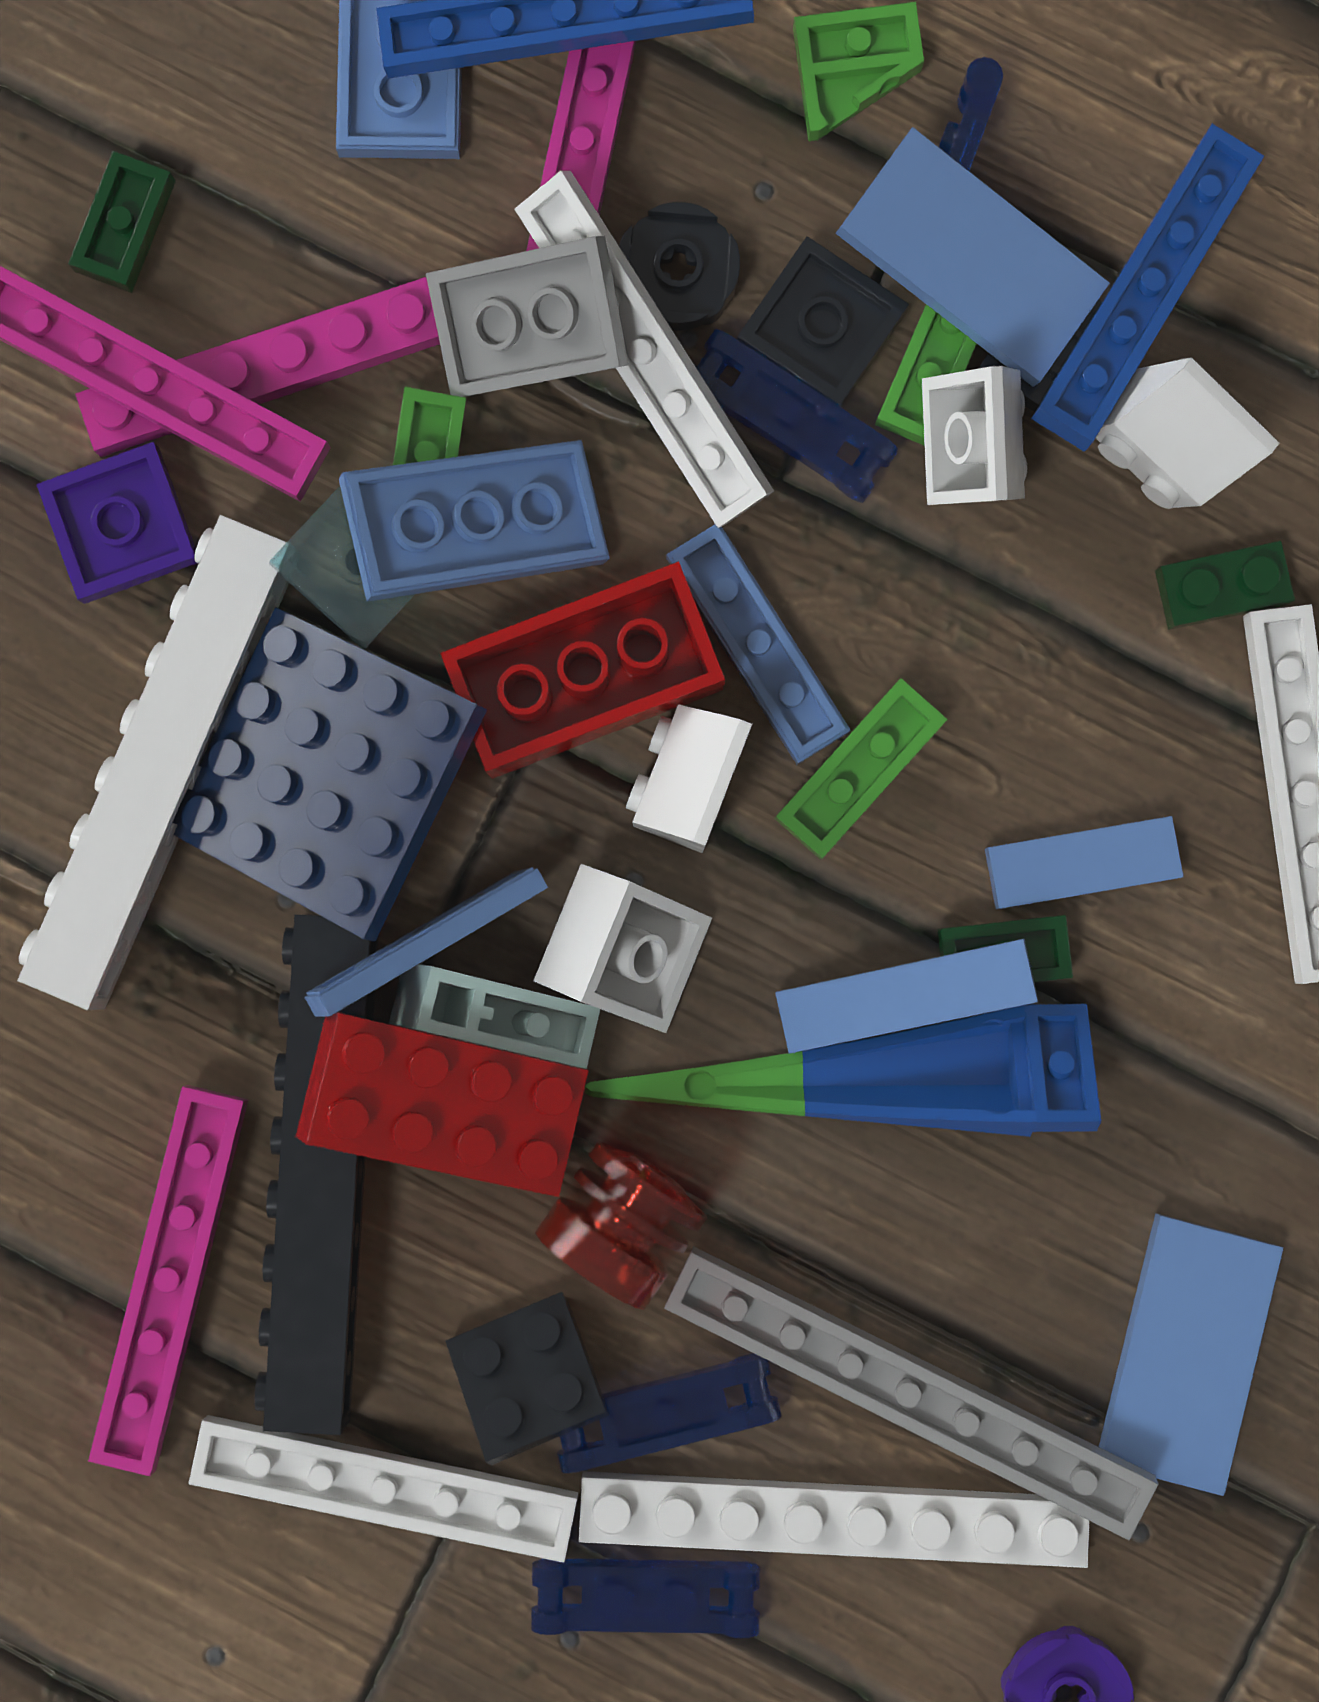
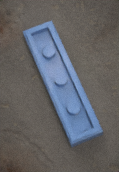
(759, 644)
(424, 942)
(907, 996)

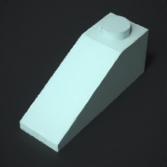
(494, 1015)

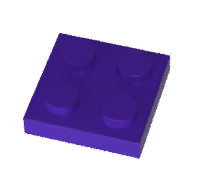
(118, 523)

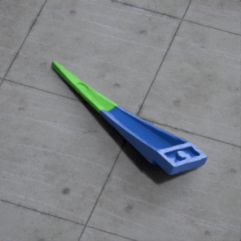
(977, 1074)

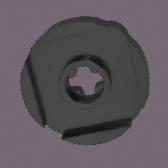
(706, 244)

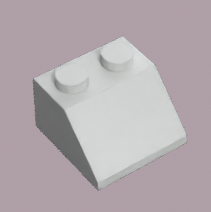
(1182, 434)
(974, 436)
(689, 776)
(622, 948)

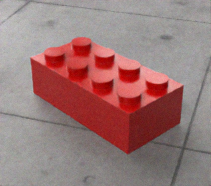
(585, 669)
(441, 1104)

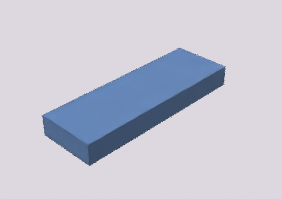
(1083, 862)

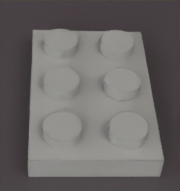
(528, 317)

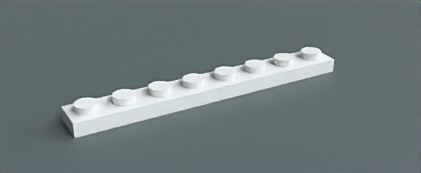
(830, 1519)

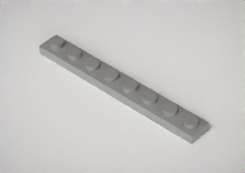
(912, 1393)

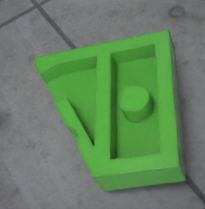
(854, 60)

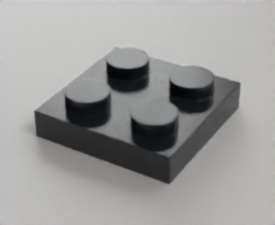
(823, 321)
(526, 1378)

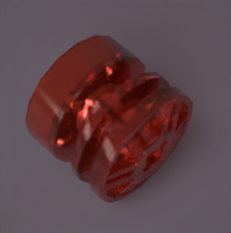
(620, 1225)

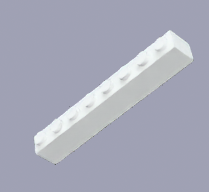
(130, 829)

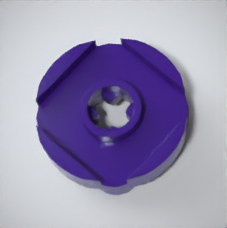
(1069, 1659)

